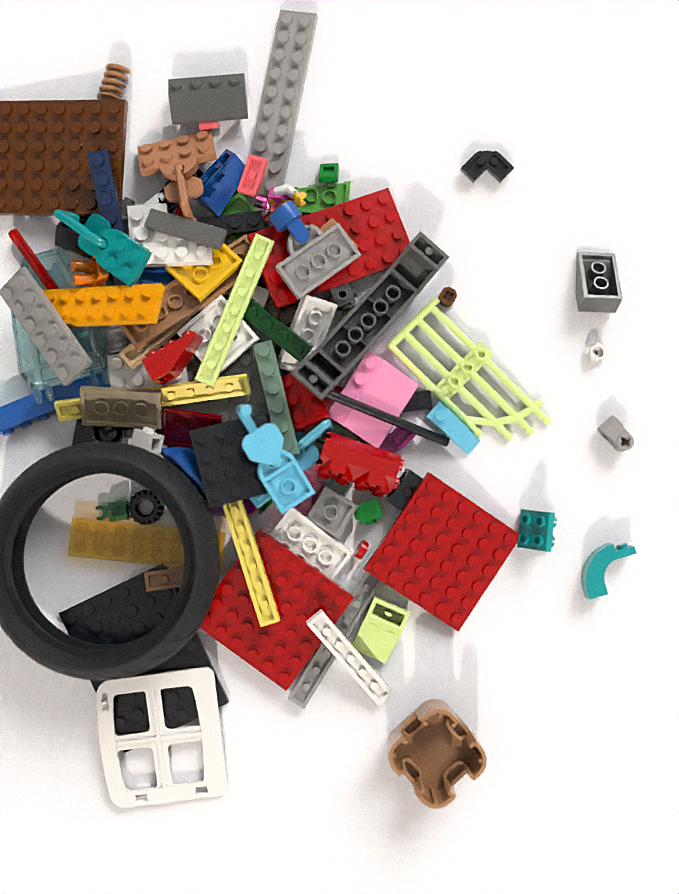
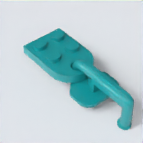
(109, 246)

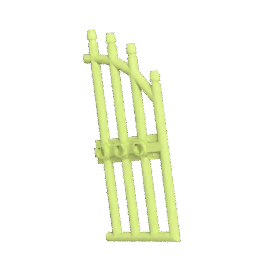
(461, 373)

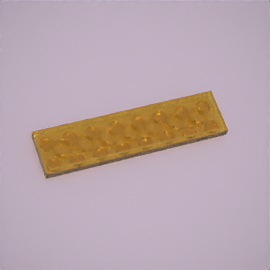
(129, 542)

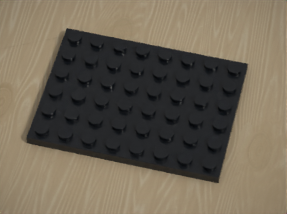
(126, 615)

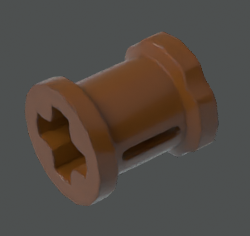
(450, 292)

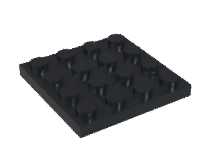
(223, 464)

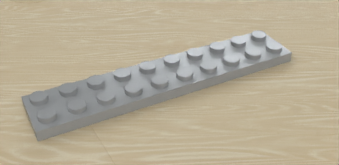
(283, 94)

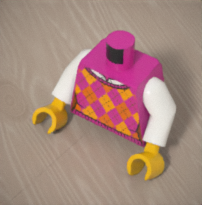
(278, 196)

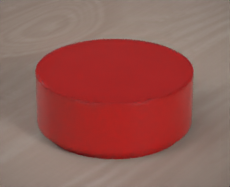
(361, 549)

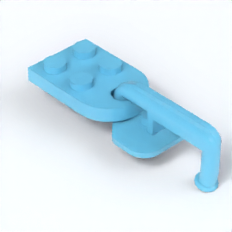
(308, 452)
(284, 480)

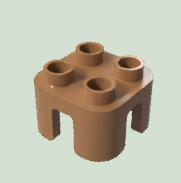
(435, 752)

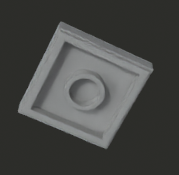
(332, 512)

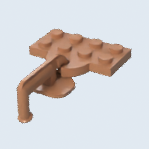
(177, 162)

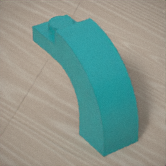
(596, 564)

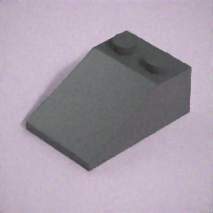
(597, 282)

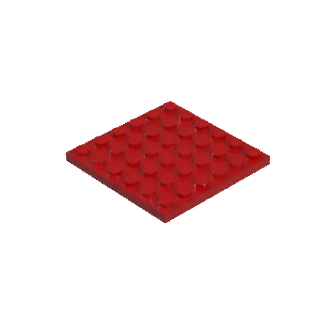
(442, 551)
(299, 593)

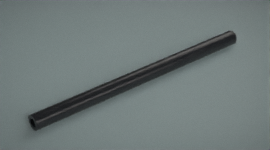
(388, 418)

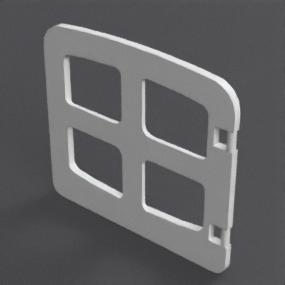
(160, 737)

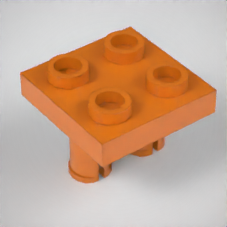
(94, 276)

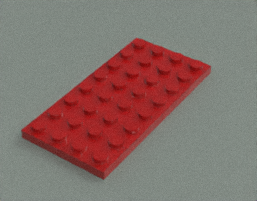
(367, 220)

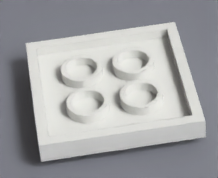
(206, 323)

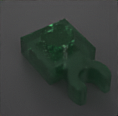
(115, 511)

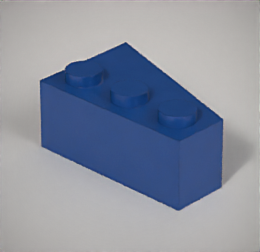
(221, 182)

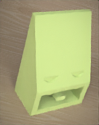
(380, 629)

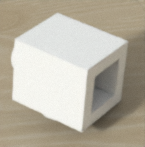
(144, 437)

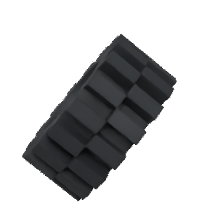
(135, 512)

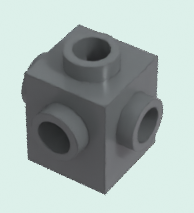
(346, 302)

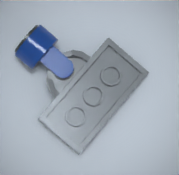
(312, 253)

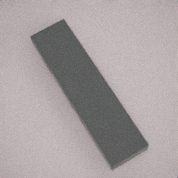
(185, 229)

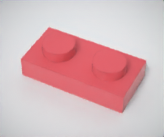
(252, 175)

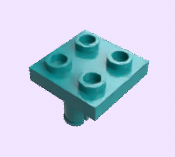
(536, 530)

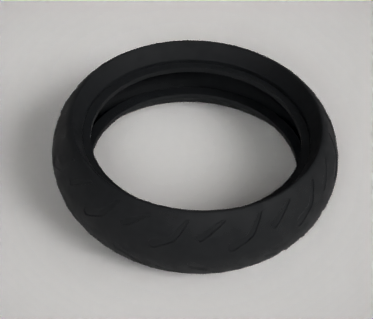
(28, 625)

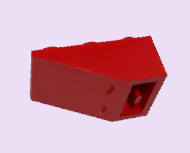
(172, 358)

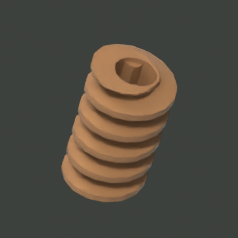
(113, 82)

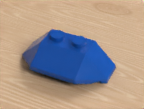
(186, 462)

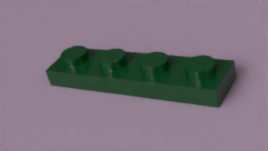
(277, 330)

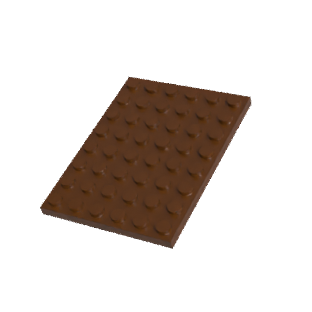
(47, 156)

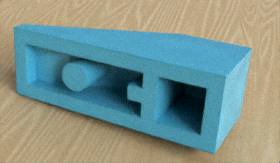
(452, 428)

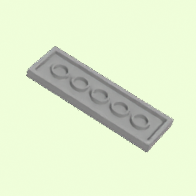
(45, 326)

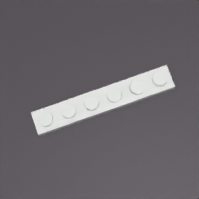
(349, 657)

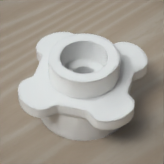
(591, 352)

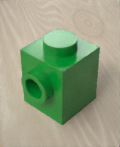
(368, 511)

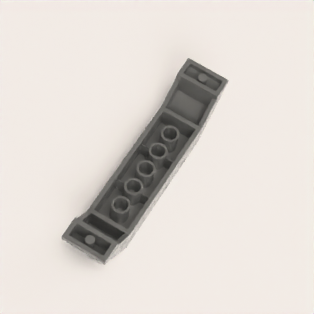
(371, 317)

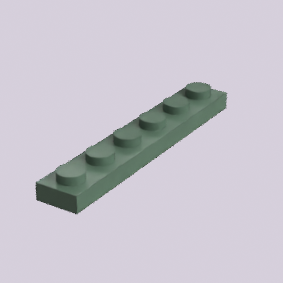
(275, 394)

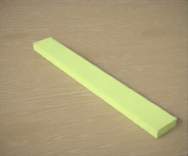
(234, 310)

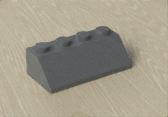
(208, 98)

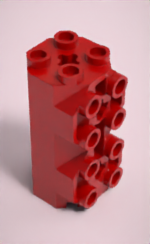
(359, 464)

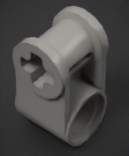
(614, 432)

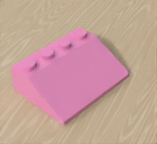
(379, 386)

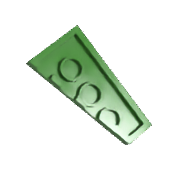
(324, 196)

